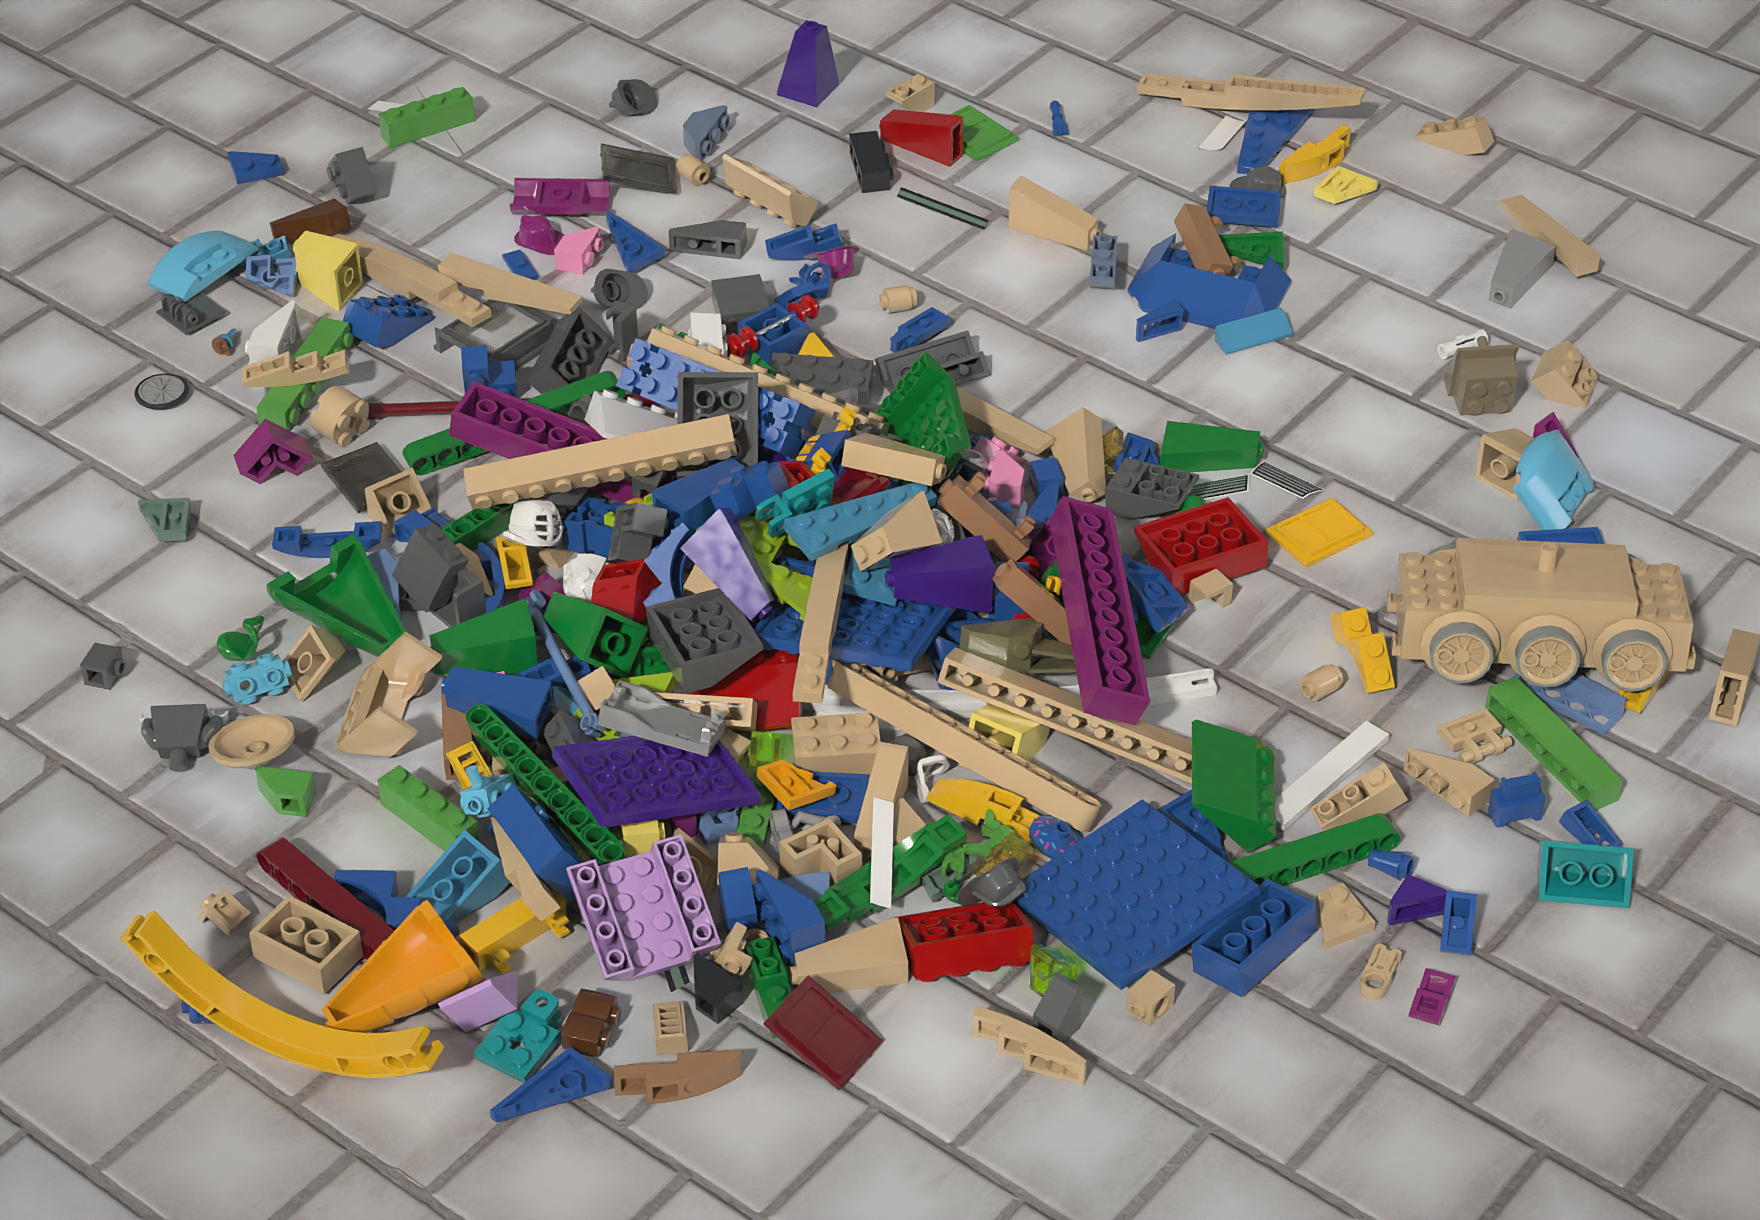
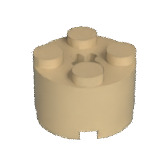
(340, 415)

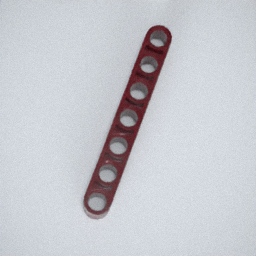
(319, 890)

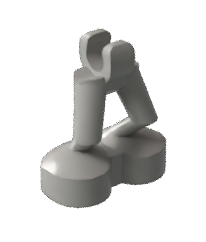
(782, 827)

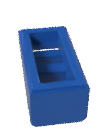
(1171, 317)
(1571, 822)

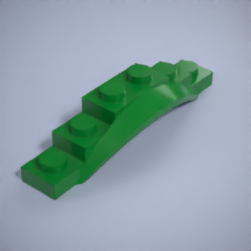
(910, 861)

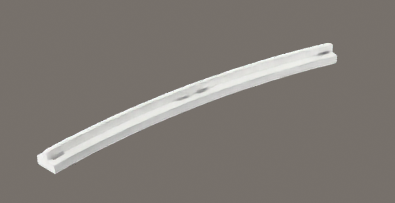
(960, 705)

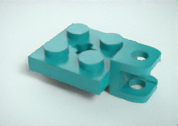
(803, 498)
(530, 1026)

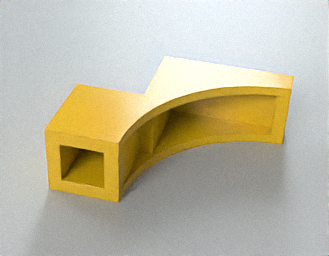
(1367, 649)

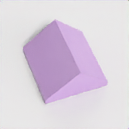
(482, 1002)

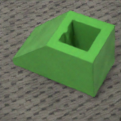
(287, 790)

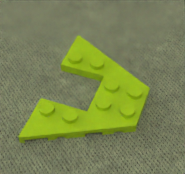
(785, 584)

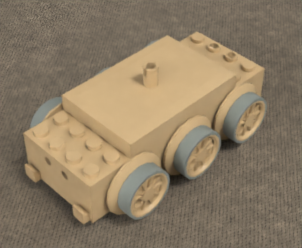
(1541, 612)

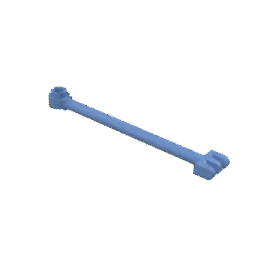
(589, 718)

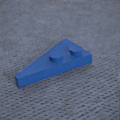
(632, 245)
(1194, 822)
(559, 1081)

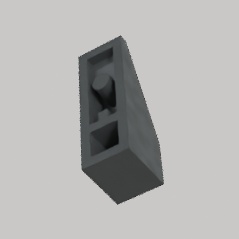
(710, 239)

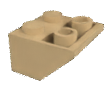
(1565, 375)

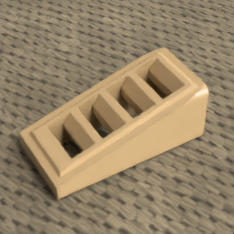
(675, 1041)

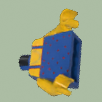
(827, 449)

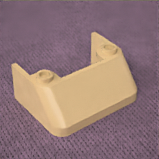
(380, 697)

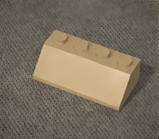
(768, 191)

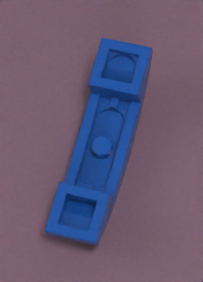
(318, 545)
(493, 571)

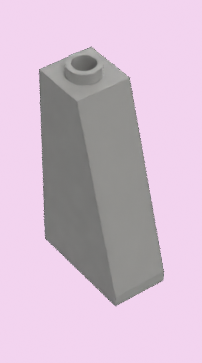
(1520, 267)

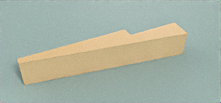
(1536, 223)
(507, 286)
(988, 419)
(521, 875)

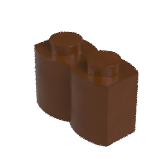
(591, 1022)

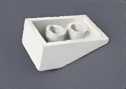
(275, 335)

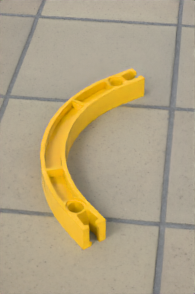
(268, 1027)

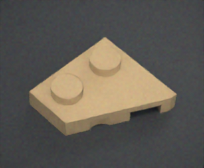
(1341, 916)

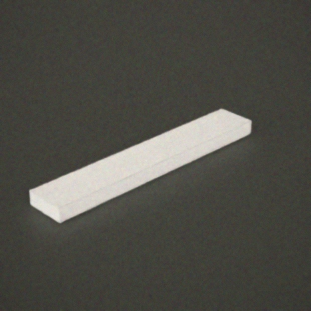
(1328, 773)

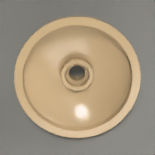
(252, 741)

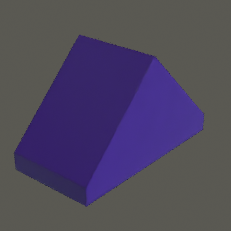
(1415, 901)

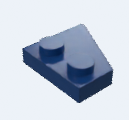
(254, 166)
(1136, 448)

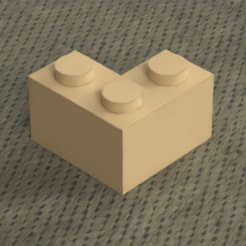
(820, 850)

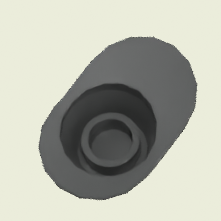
(633, 97)
(1262, 179)
(619, 286)
(994, 887)

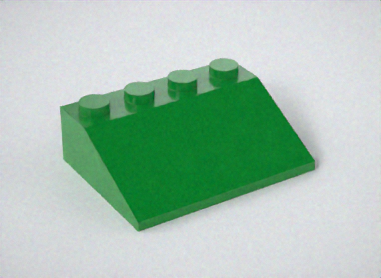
(1234, 784)

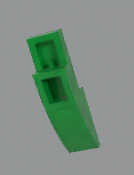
(767, 975)

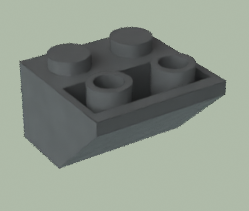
(560, 731)

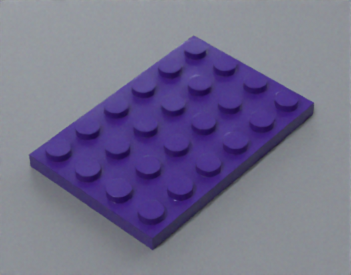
(647, 781)

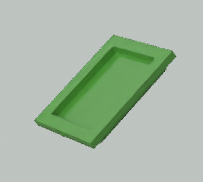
(982, 134)

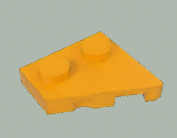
(793, 785)

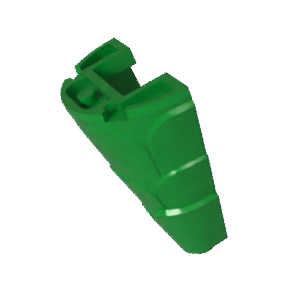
(343, 599)

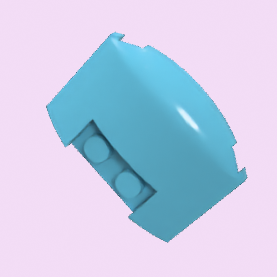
(198, 263)
(1551, 481)

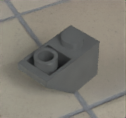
(1059, 1009)

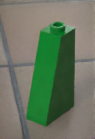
(1209, 448)

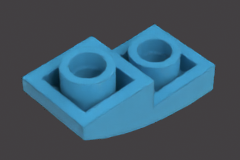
(277, 248)

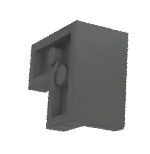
(465, 601)

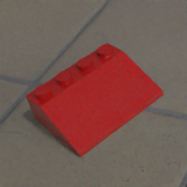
(1201, 541)
(770, 682)
(965, 940)

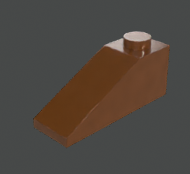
(325, 219)

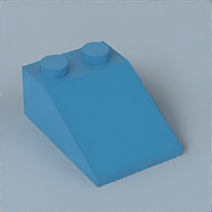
(461, 879)

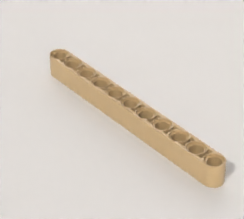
(964, 745)

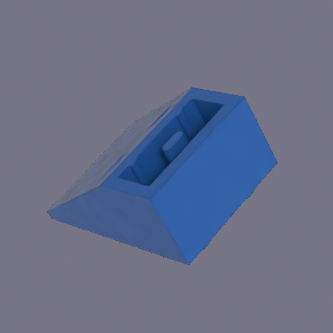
(385, 319)
(787, 916)

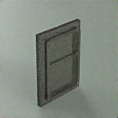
(638, 169)
(360, 470)

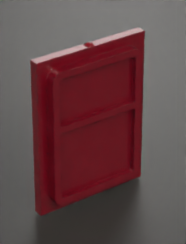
(857, 484)
(823, 1032)

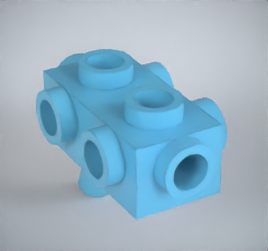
(265, 675)
(483, 791)

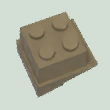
(1483, 378)

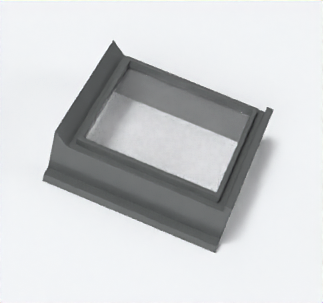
(510, 334)

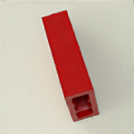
(925, 134)

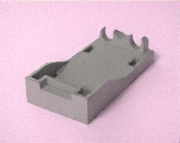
(647, 716)

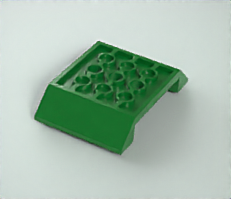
(927, 413)

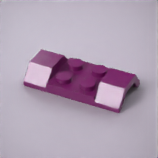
(560, 196)

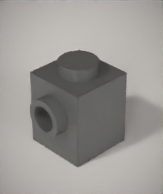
(102, 666)

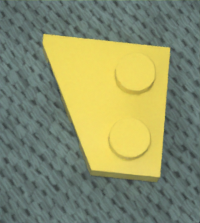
(1344, 185)

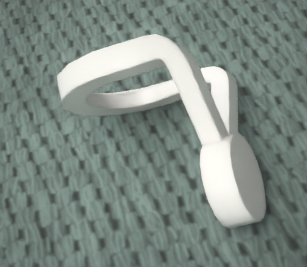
(919, 778)

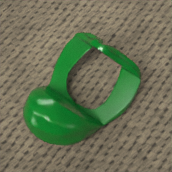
(236, 645)

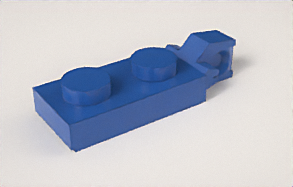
(919, 329)

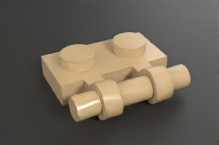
(1471, 729)

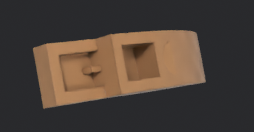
(689, 1077)

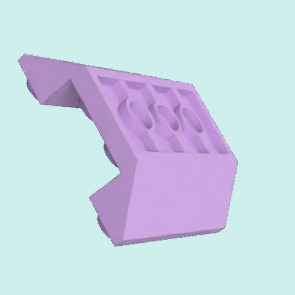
(644, 911)

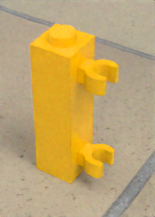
(509, 930)

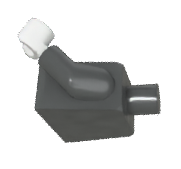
(181, 731)

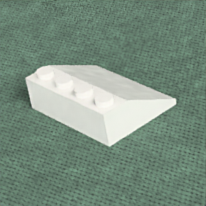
(622, 417)

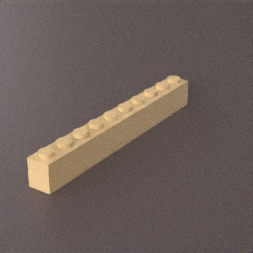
(779, 384)
(600, 462)
(1065, 713)

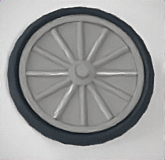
(161, 391)

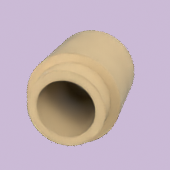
(693, 169)
(898, 298)
(1321, 682)

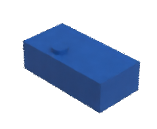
(536, 838)
(1254, 938)

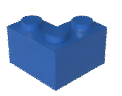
(495, 375)
(749, 487)

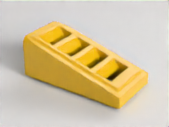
(459, 766)

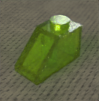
(766, 748)
(1045, 964)

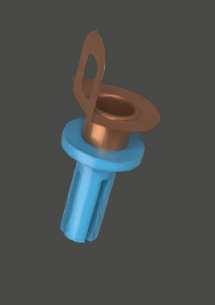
(224, 342)

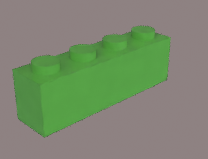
(426, 117)
(424, 808)

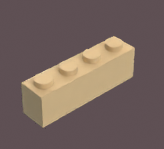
(738, 712)

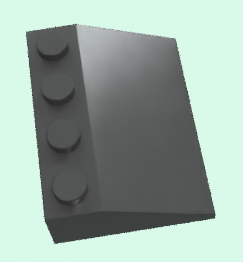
(717, 394)
(701, 638)

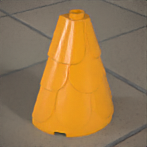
(404, 975)

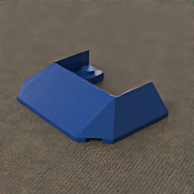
(1204, 295)

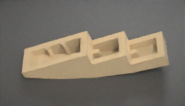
(289, 371)
(1040, 1051)

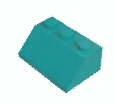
(1584, 873)

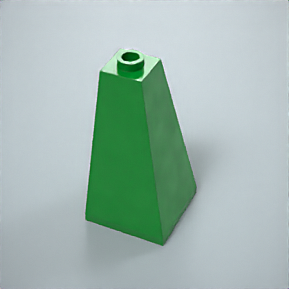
(596, 633)
(489, 642)

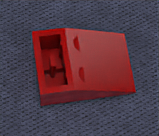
(624, 588)

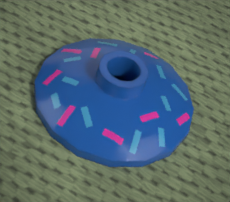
(1052, 835)

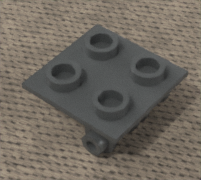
(190, 314)

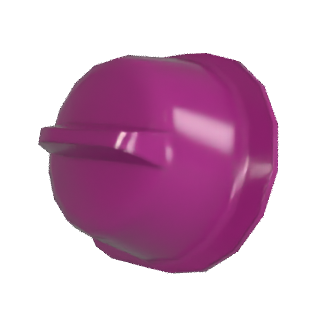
(537, 235)
(839, 260)

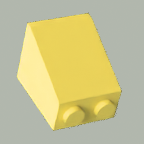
(328, 267)
(1010, 730)

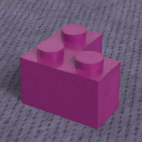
(272, 447)

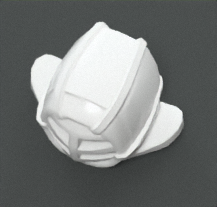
(535, 524)

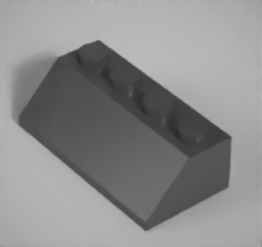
(570, 353)

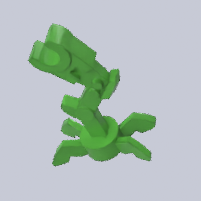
(955, 858)

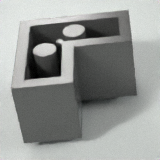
(352, 175)
(634, 529)

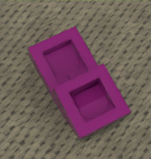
(1432, 996)

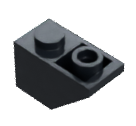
(715, 989)

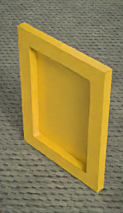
(1319, 532)

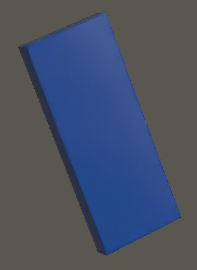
(519, 264)

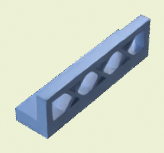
(1594, 697)

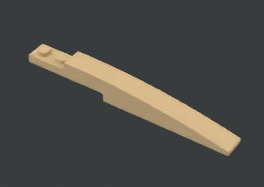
(1250, 93)
(416, 279)
(820, 625)

